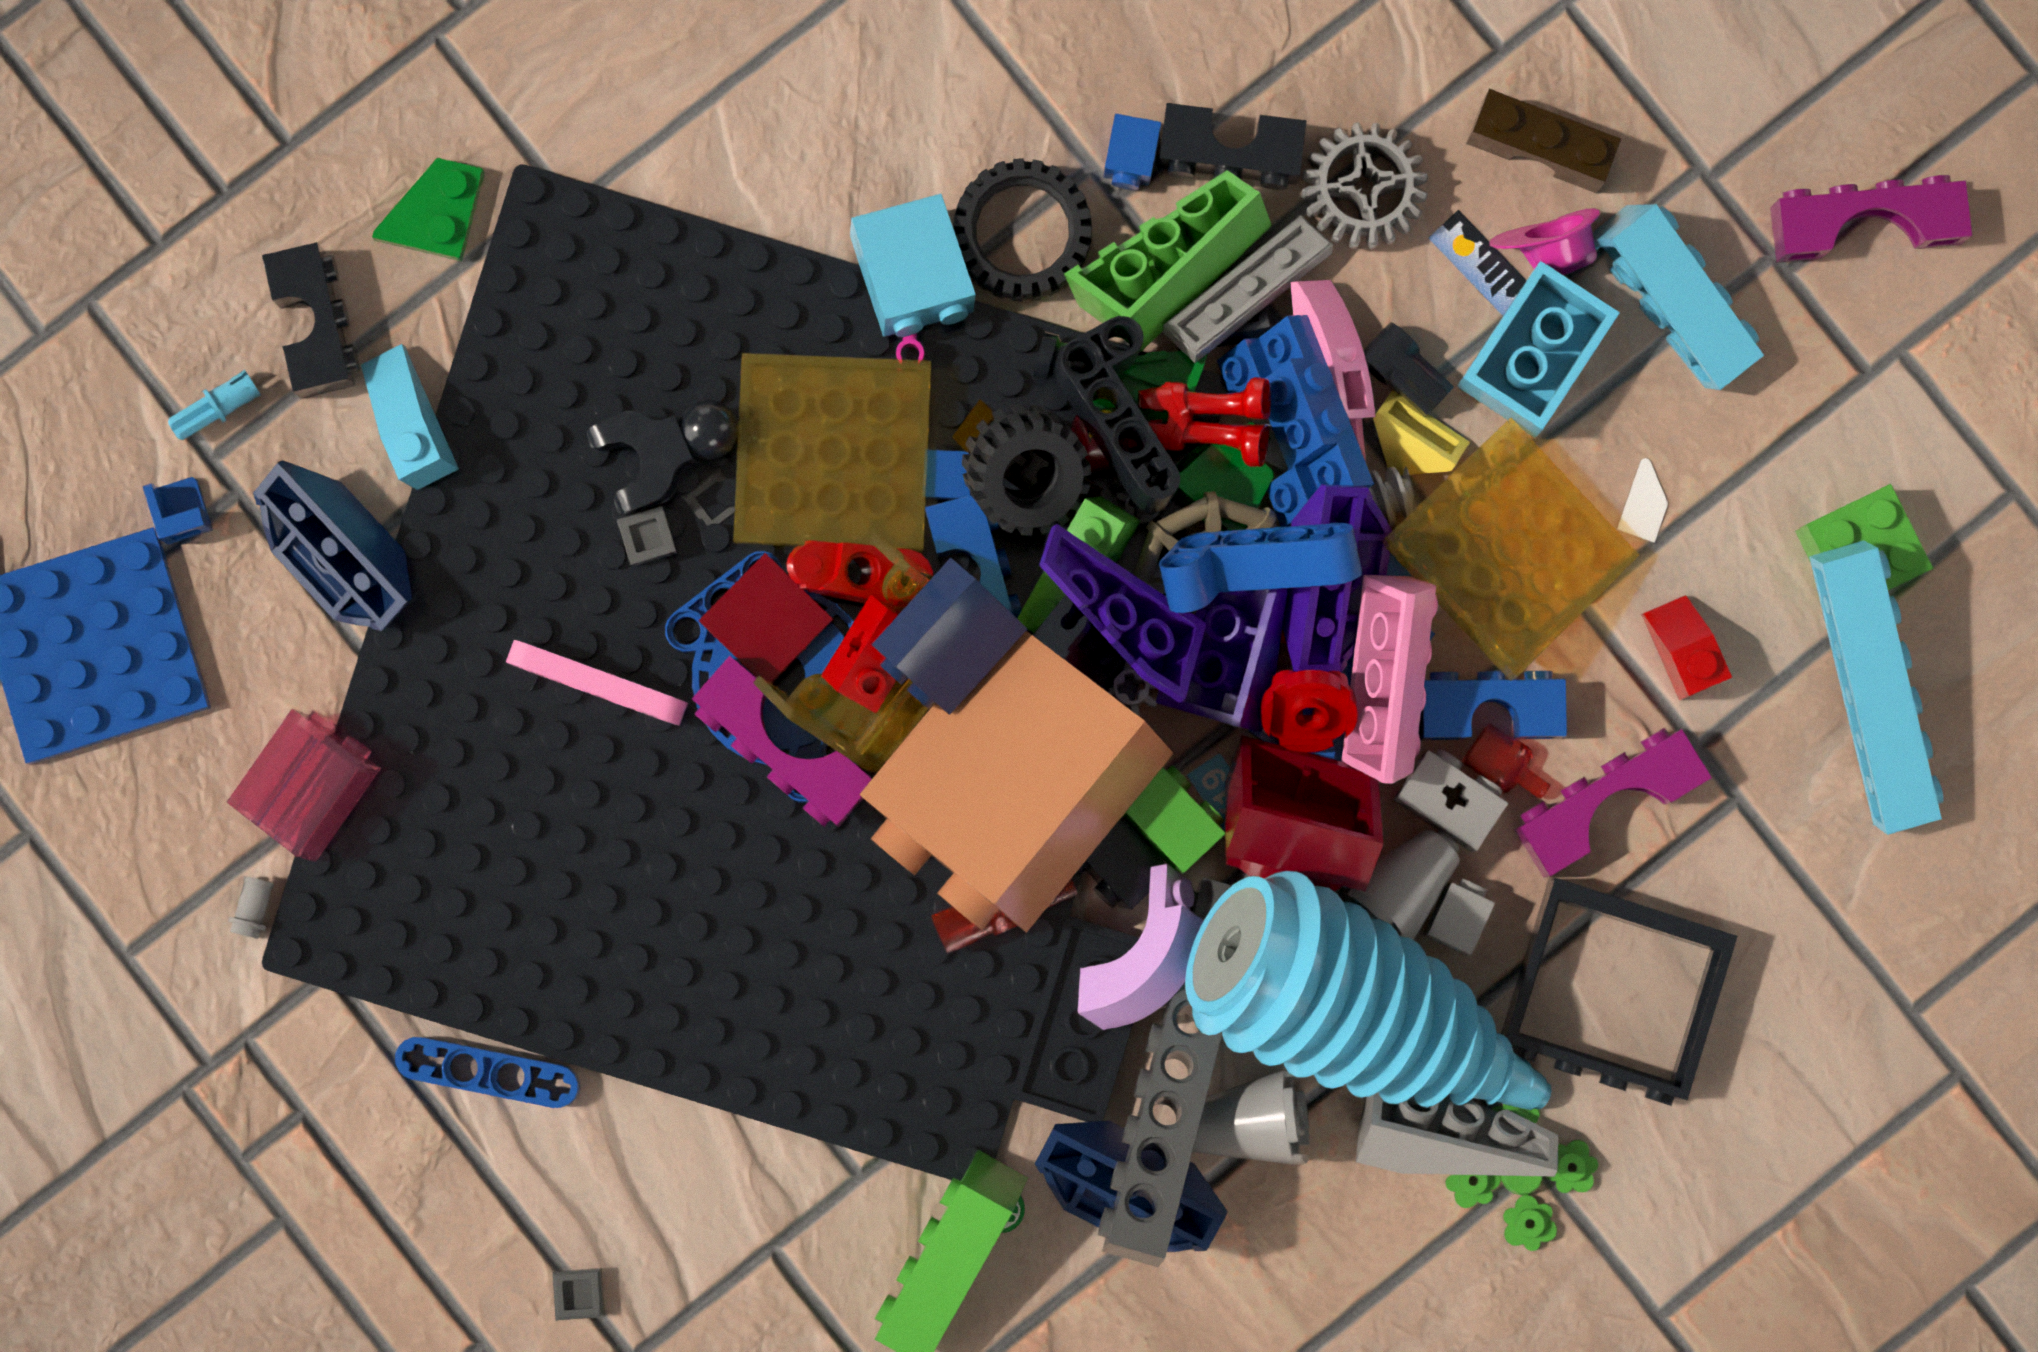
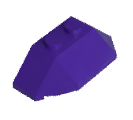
(1324, 619)

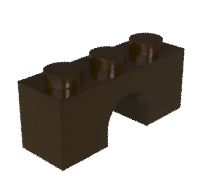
(1521, 129)

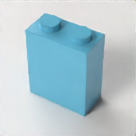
(912, 266)

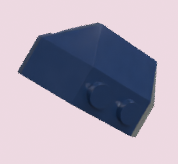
(333, 546)
(1079, 1171)

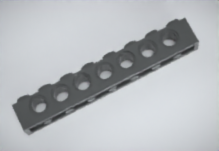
(1149, 1238)

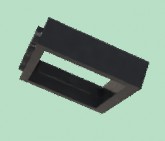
(1612, 1074)

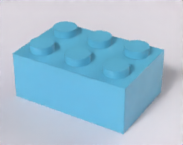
(1538, 349)

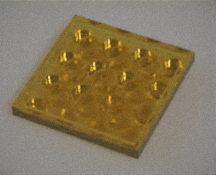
(832, 450)
(1510, 548)

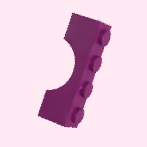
(1927, 213)
(737, 704)
(1561, 833)

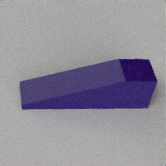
(1126, 612)
(1235, 657)

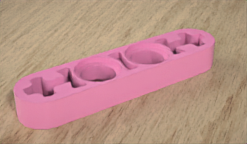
(596, 682)

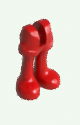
(1183, 404)

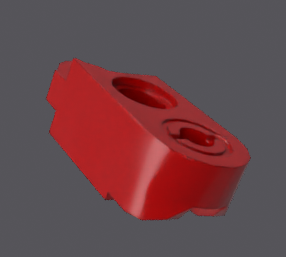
(824, 565)

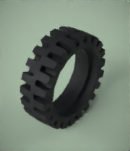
(1018, 174)

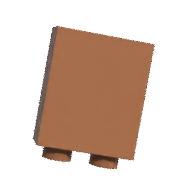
(1014, 784)

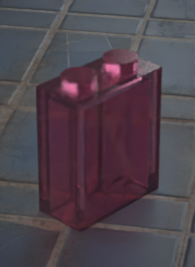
(304, 783)

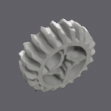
(1384, 183)

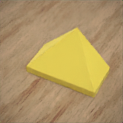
(1416, 440)

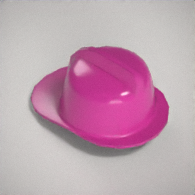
(1560, 243)

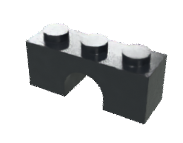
(1191, 147)
(322, 359)

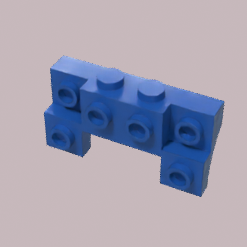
(1304, 413)

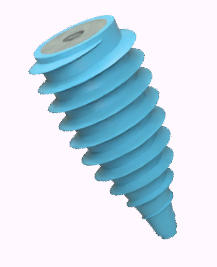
(1346, 1000)

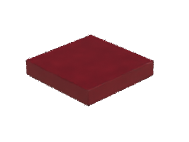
(766, 619)

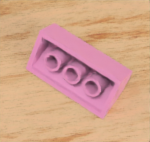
(1390, 675)

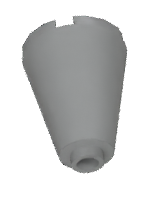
(1408, 882)
(1256, 1121)

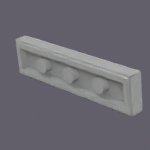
(1247, 289)

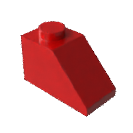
(1686, 647)

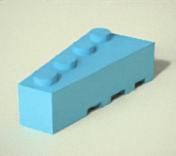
(1678, 293)

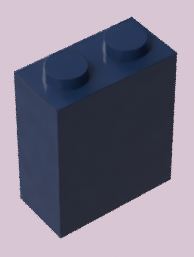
(948, 638)

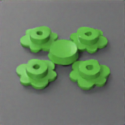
(1527, 1206)

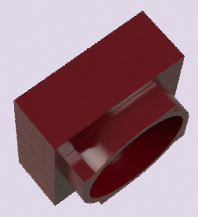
(1301, 816)

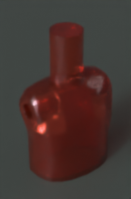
(1504, 762)

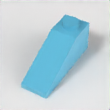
(406, 419)

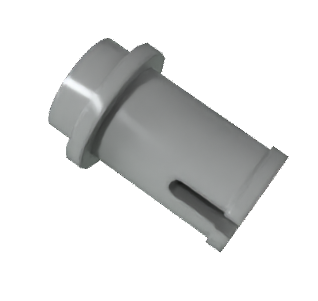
(251, 908)

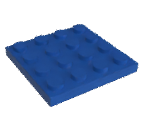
(95, 647)

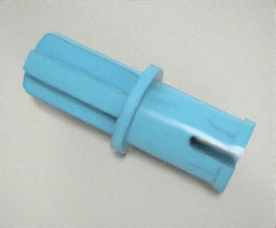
(215, 405)

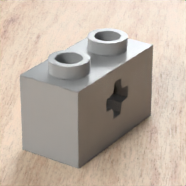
(1424, 798)

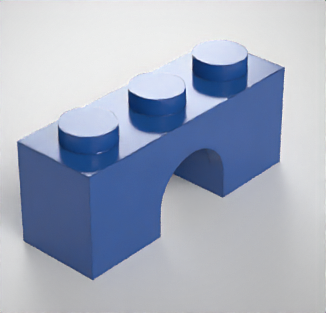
(964, 529)
(1533, 703)

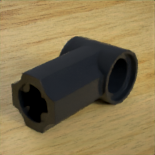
(1396, 361)

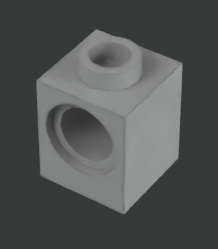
(1460, 916)

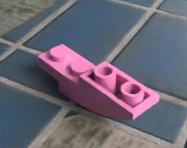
(1339, 346)

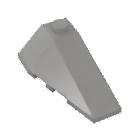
(1453, 1140)

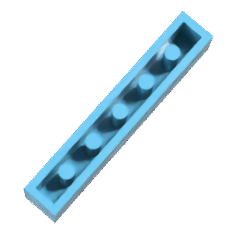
(1877, 686)

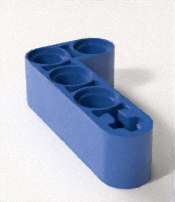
(1257, 560)

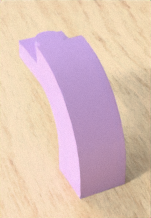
(1154, 967)

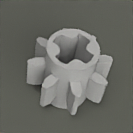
(1142, 695)

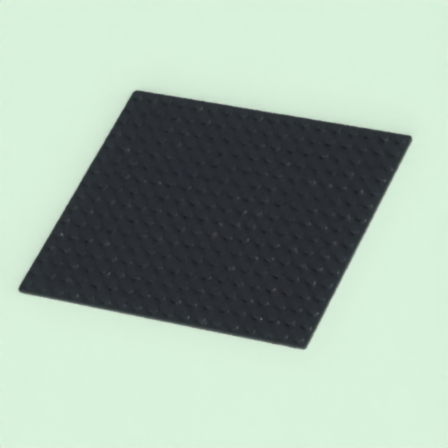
(623, 875)

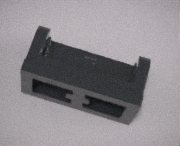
(1079, 643)

